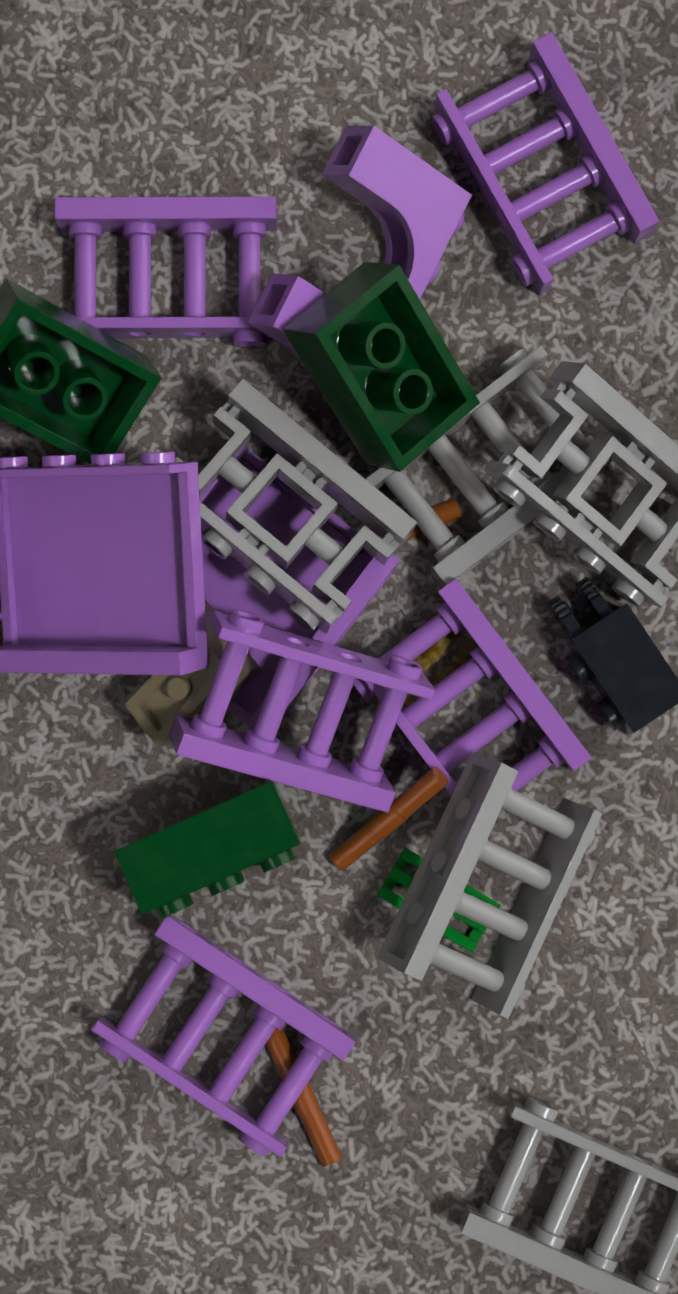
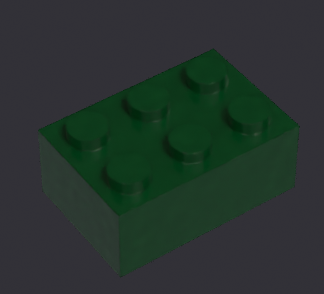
(382, 365)
(67, 376)
(209, 850)

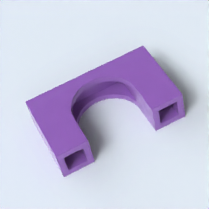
(408, 197)

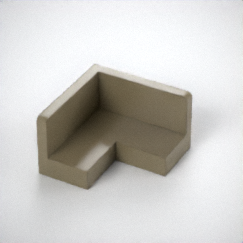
(185, 695)

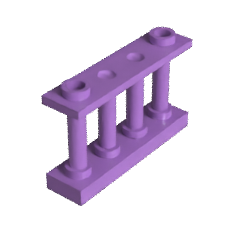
(574, 118)
(194, 220)
(487, 659)
(311, 764)
(273, 1011)

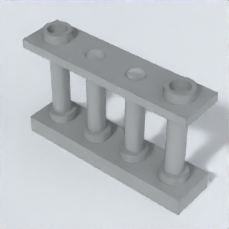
(496, 520)
(448, 864)
(545, 1243)

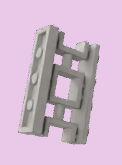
(639, 450)
(313, 472)

